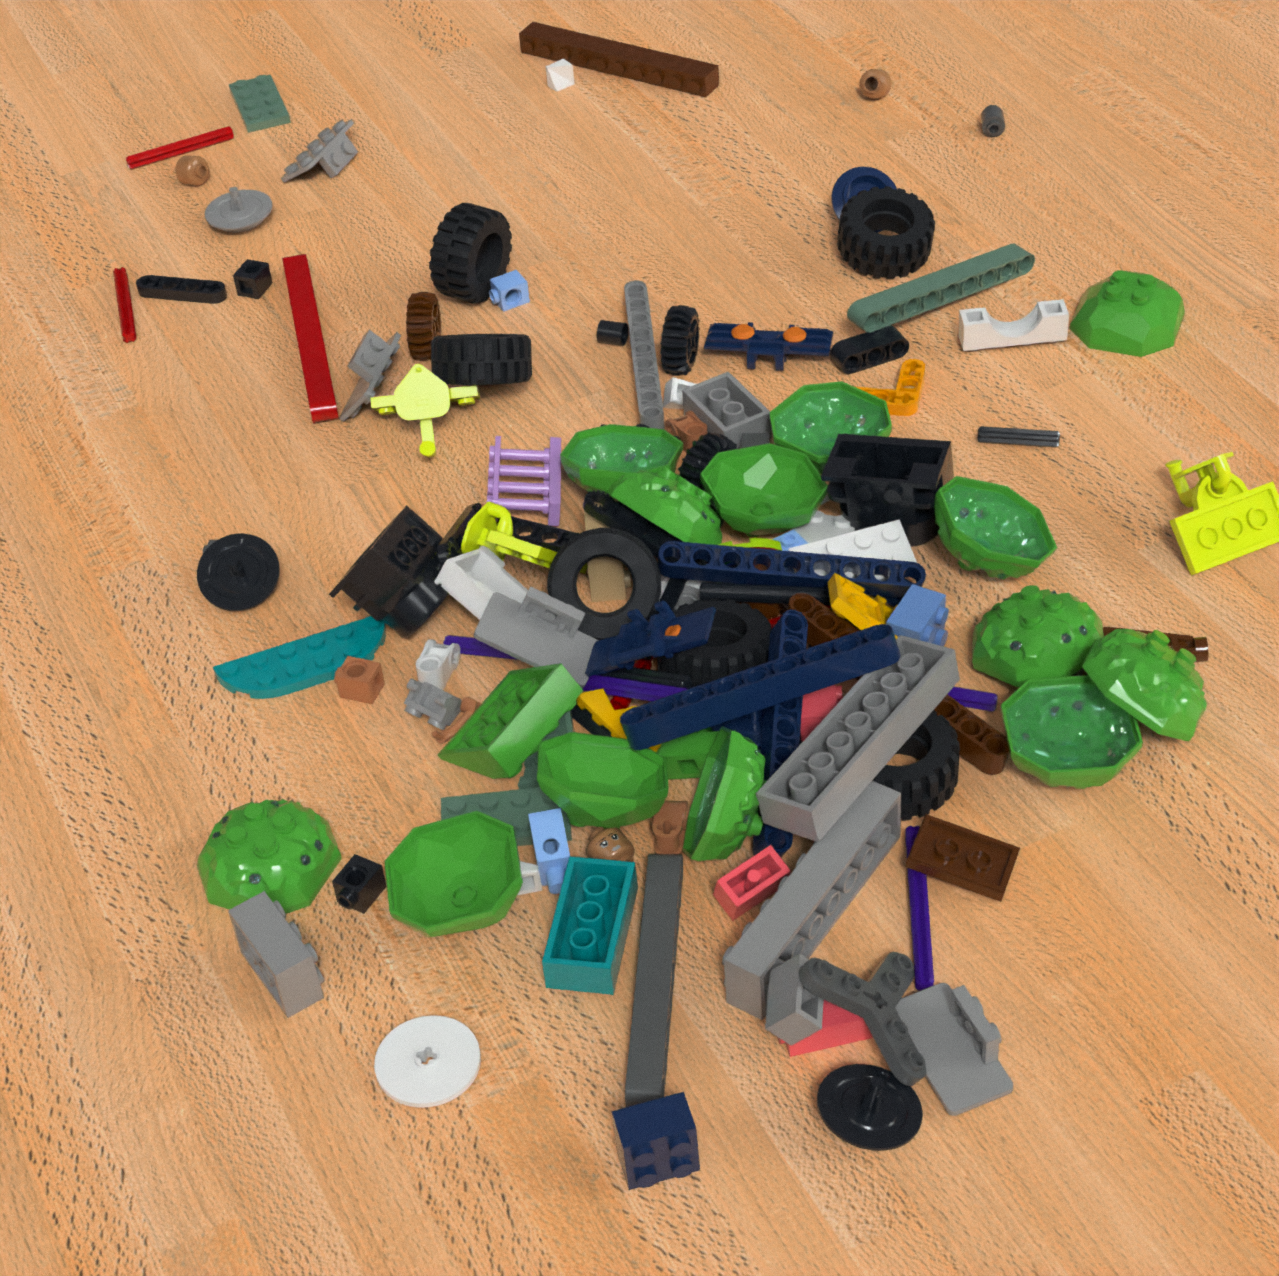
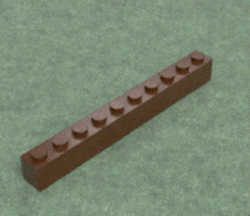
(620, 59)

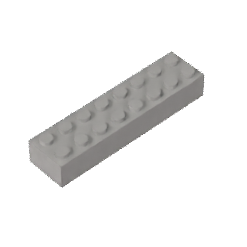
(857, 740)
(812, 896)

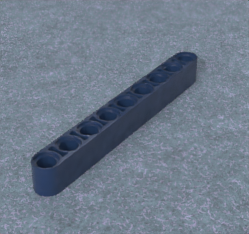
(777, 560)
(760, 687)
(781, 722)

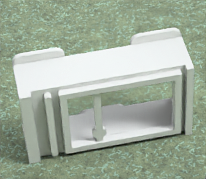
(475, 577)

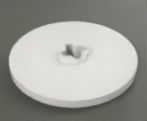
(444, 1077)

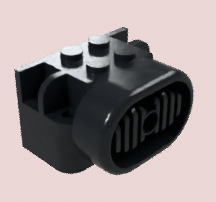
(889, 481)
(398, 575)

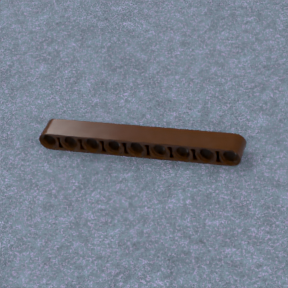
(977, 740)

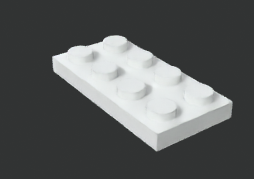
(877, 542)

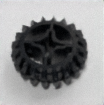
(680, 340)
(701, 454)

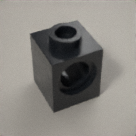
(252, 279)
(359, 884)

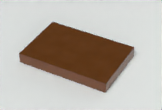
(962, 857)

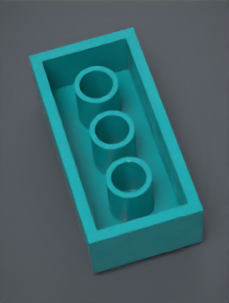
(590, 925)

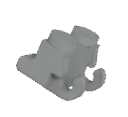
(433, 702)

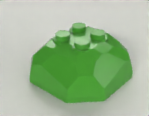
(1129, 314)
(763, 488)
(601, 779)
(454, 875)

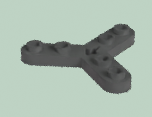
(876, 1004)

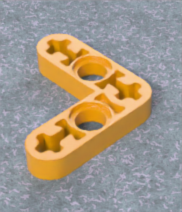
(903, 400)

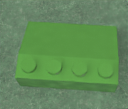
(513, 721)

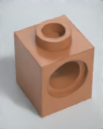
(359, 679)

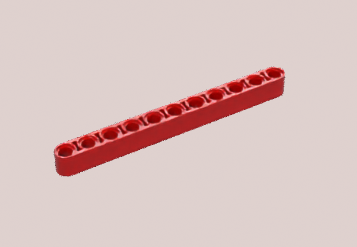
(310, 339)

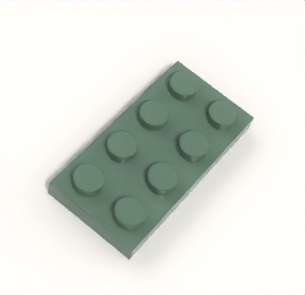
(259, 103)
(507, 807)

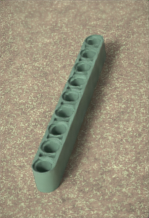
(940, 287)

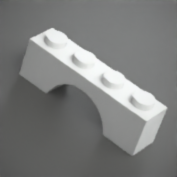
(1043, 324)

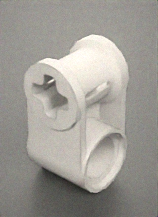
(437, 663)

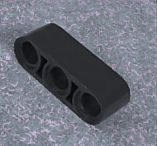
(869, 349)

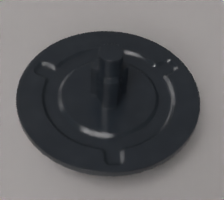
(238, 572)
(869, 1107)

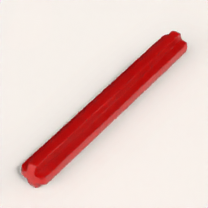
(179, 147)
(124, 305)

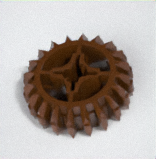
(422, 324)

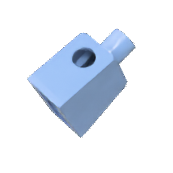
(550, 855)

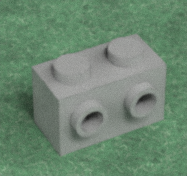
(791, 1008)

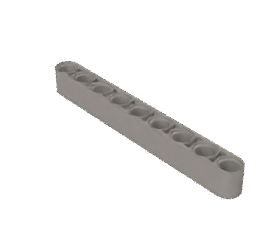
(643, 355)

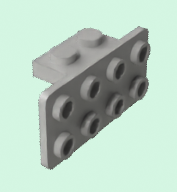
(331, 150)
(369, 361)
(537, 632)
(956, 1046)

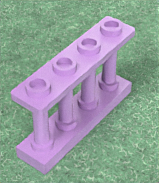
(550, 473)

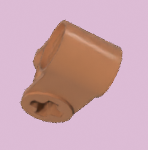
(687, 427)
(670, 827)

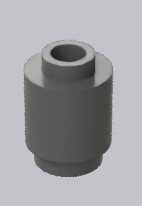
(992, 121)

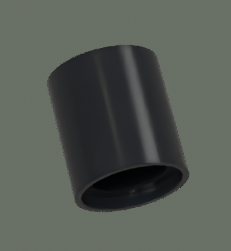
(612, 332)

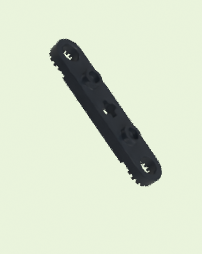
(621, 517)
(451, 543)

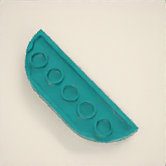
(302, 661)

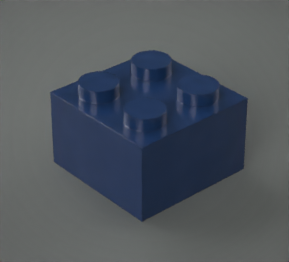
(656, 1141)

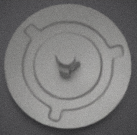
(238, 210)

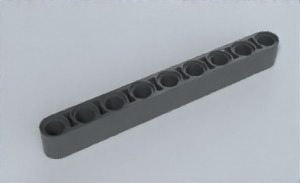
(654, 980)

